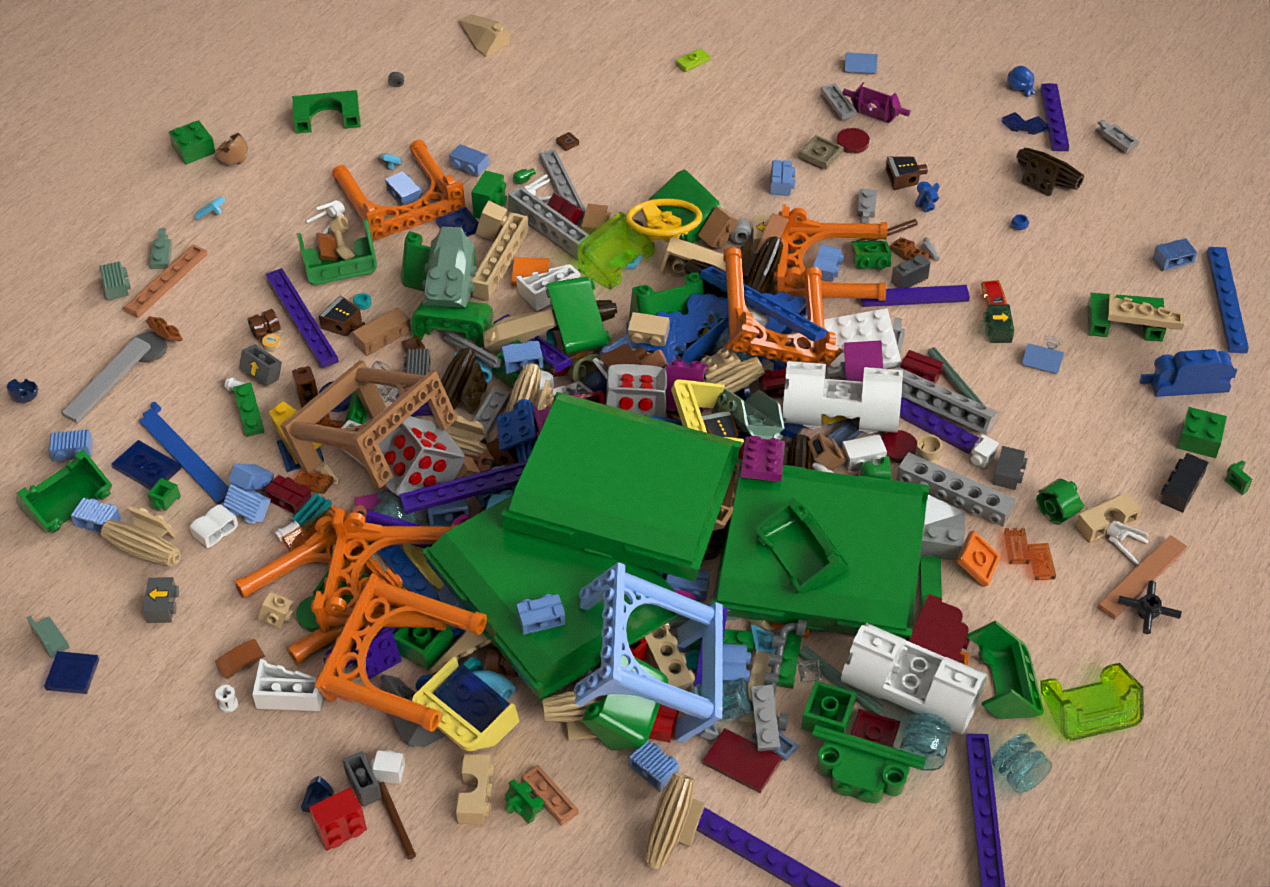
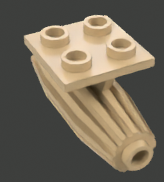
(729, 371)
(528, 387)
(470, 438)
(143, 537)
(563, 709)
(673, 820)

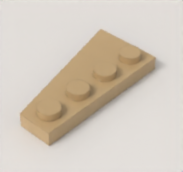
(1144, 314)

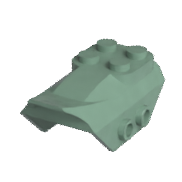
(449, 269)
(756, 415)

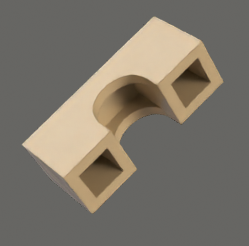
(1094, 522)
(473, 806)

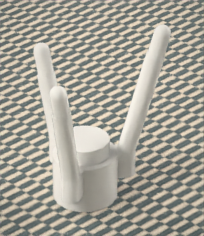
(532, 187)
(334, 209)
(1120, 531)

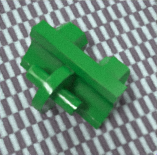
(520, 801)

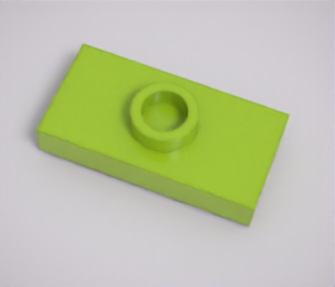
(693, 59)

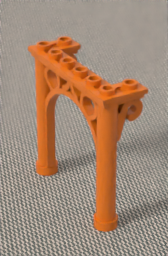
(411, 214)
(802, 229)
(745, 328)
(354, 532)
(309, 553)
(403, 602)

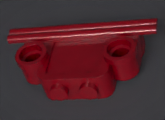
(941, 629)

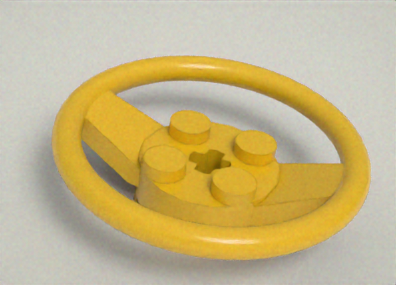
(663, 224)

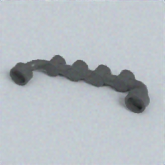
(776, 659)

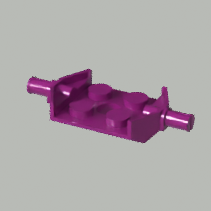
(887, 106)

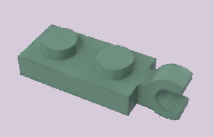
(161, 251)

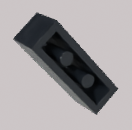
(1183, 482)

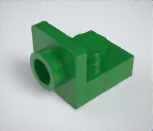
(1237, 478)

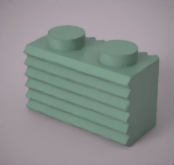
(114, 280)

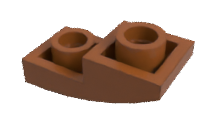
(327, 246)
(906, 249)
(161, 328)
(239, 657)

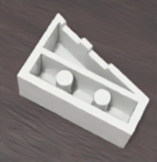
(533, 287)
(285, 689)

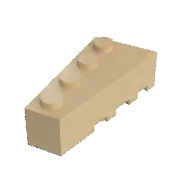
(681, 251)

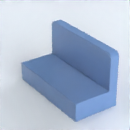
(861, 62)
(1042, 358)

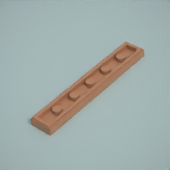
(165, 281)
(1138, 579)

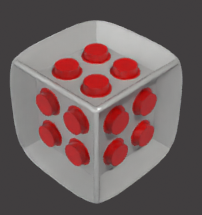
(637, 389)
(420, 456)

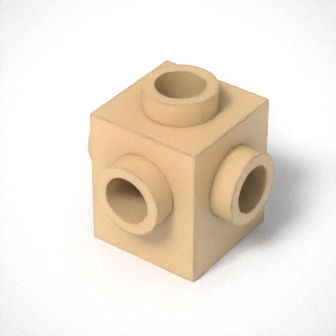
(276, 610)

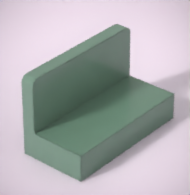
(48, 635)

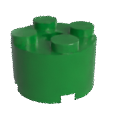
(1059, 501)

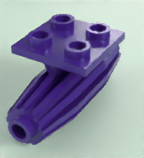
(381, 652)

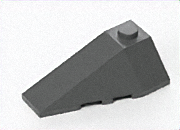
(412, 733)

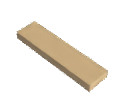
(757, 678)

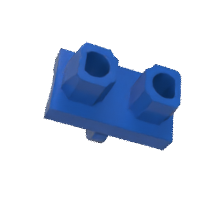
(927, 195)

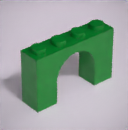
(308, 105)
(1098, 315)

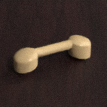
(339, 227)

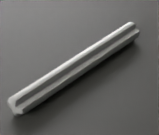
(481, 354)

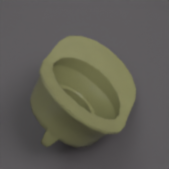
(582, 367)

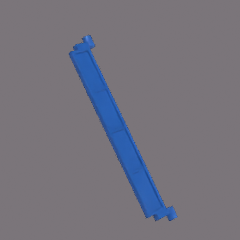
(183, 454)

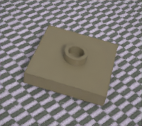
(821, 152)

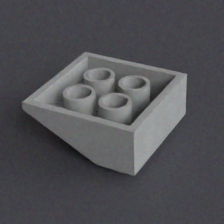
(942, 530)

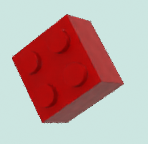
(338, 819)

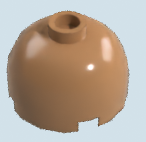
(233, 150)

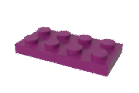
(763, 458)

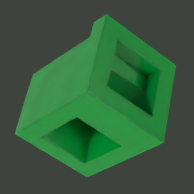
(163, 494)

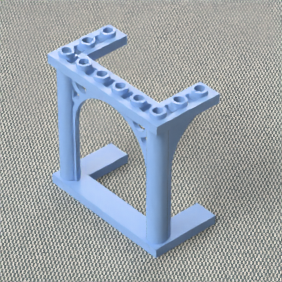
(617, 679)

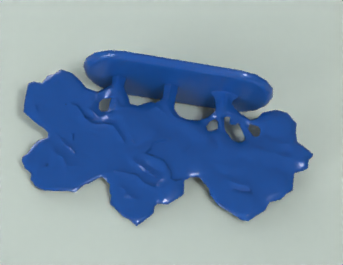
(686, 328)

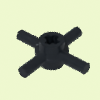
(1149, 607)

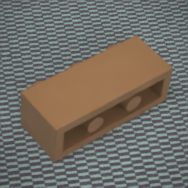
(382, 331)

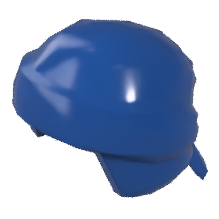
(1021, 78)

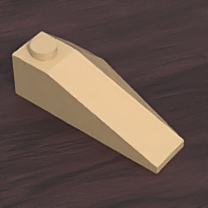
(485, 34)
(517, 327)
(464, 645)

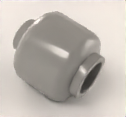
(742, 232)

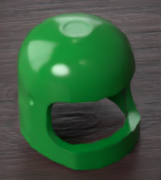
(877, 471)

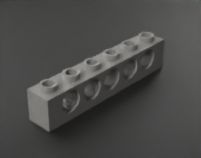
(547, 220)
(947, 402)
(957, 489)

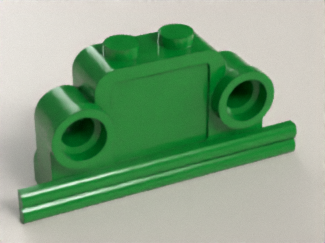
(863, 766)

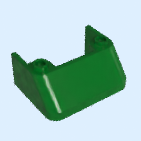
(326, 271)
(1011, 671)

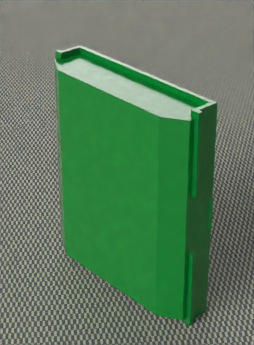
(623, 486)
(870, 523)
(498, 567)

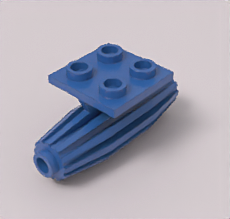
(518, 430)

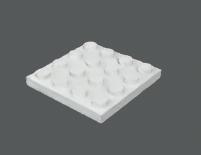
(864, 327)

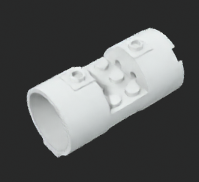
(873, 400)
(913, 677)

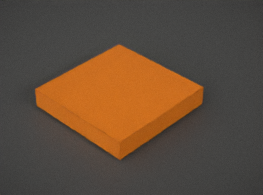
(526, 266)
(978, 558)

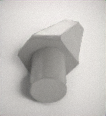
(929, 247)

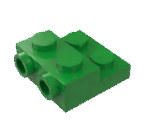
(871, 254)

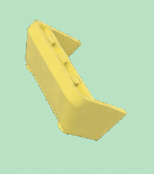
(691, 396)
(454, 725)

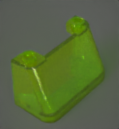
(610, 250)
(1096, 707)

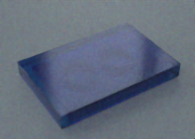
(145, 465)
(471, 698)

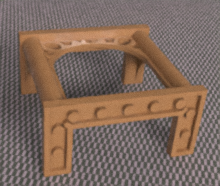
(363, 445)

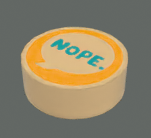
(271, 342)

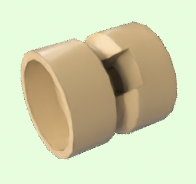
(929, 448)

